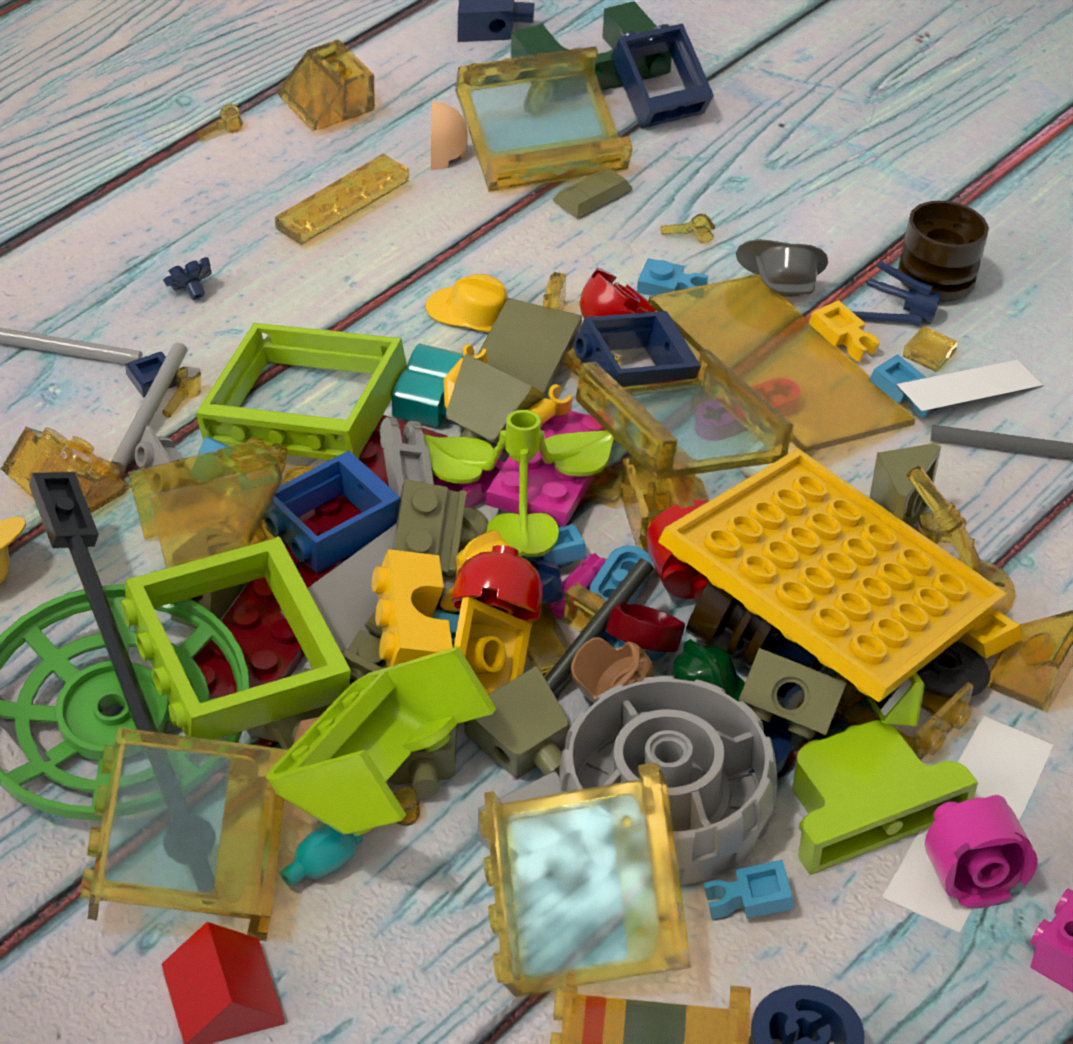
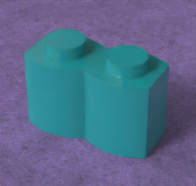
(420, 388)

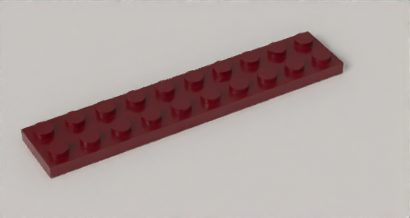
(256, 617)

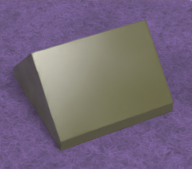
(891, 486)

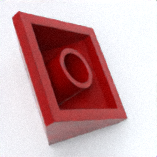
(220, 986)

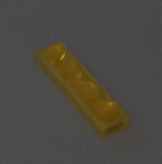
(341, 199)

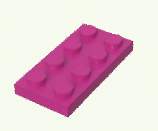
(546, 487)

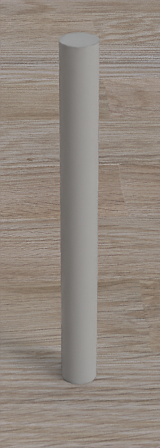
(68, 346)
(149, 406)

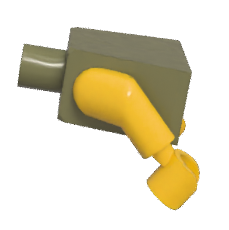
(484, 397)

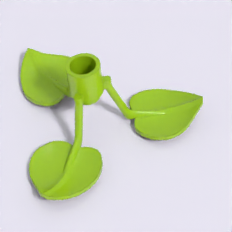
(572, 453)

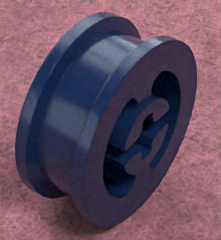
(805, 1017)

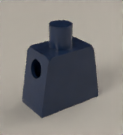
(491, 19)

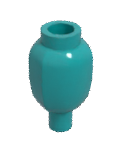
(320, 855)

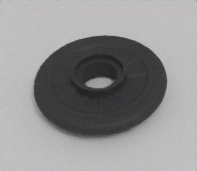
(961, 666)

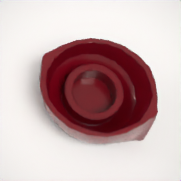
(645, 627)

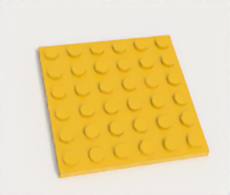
(834, 572)

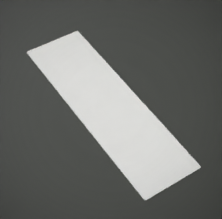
(1004, 765)

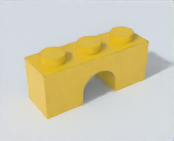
(407, 598)

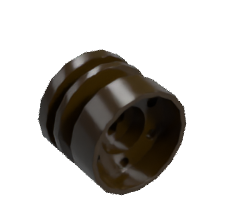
(944, 247)
(721, 613)

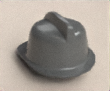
(782, 265)

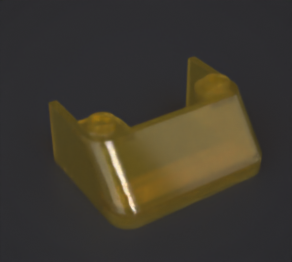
(205, 500)

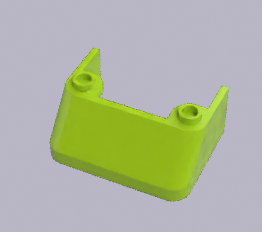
(369, 731)

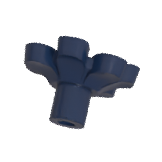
(190, 277)

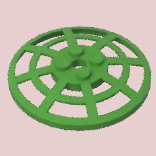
(93, 689)

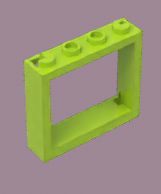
(302, 434)
(251, 706)

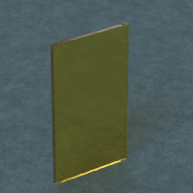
(784, 361)

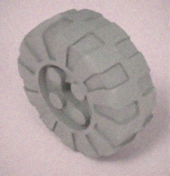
(705, 752)

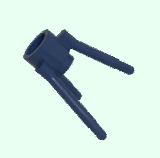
(919, 301)

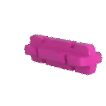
(583, 575)

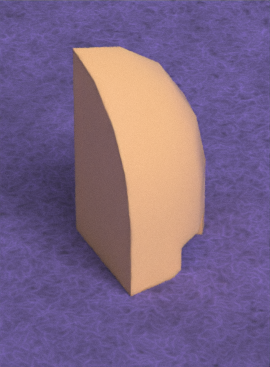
(448, 135)

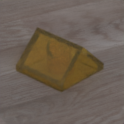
(1038, 663)

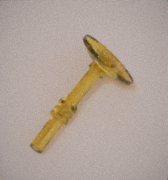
(954, 526)

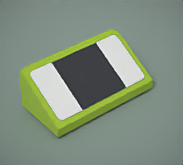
(902, 704)

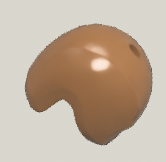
(601, 666)

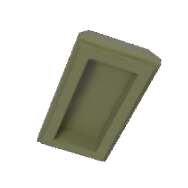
(592, 192)

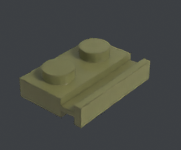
(430, 522)

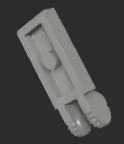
(405, 459)

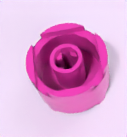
(979, 850)

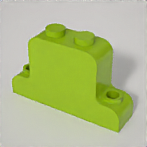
(868, 793)

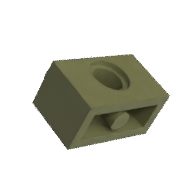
(819, 692)

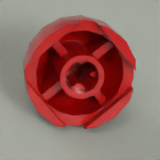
(604, 298)
(501, 582)

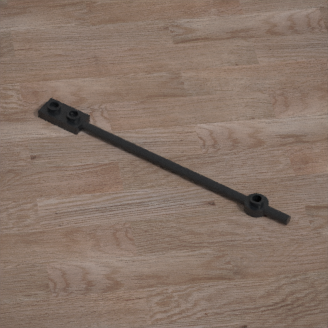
(72, 527)

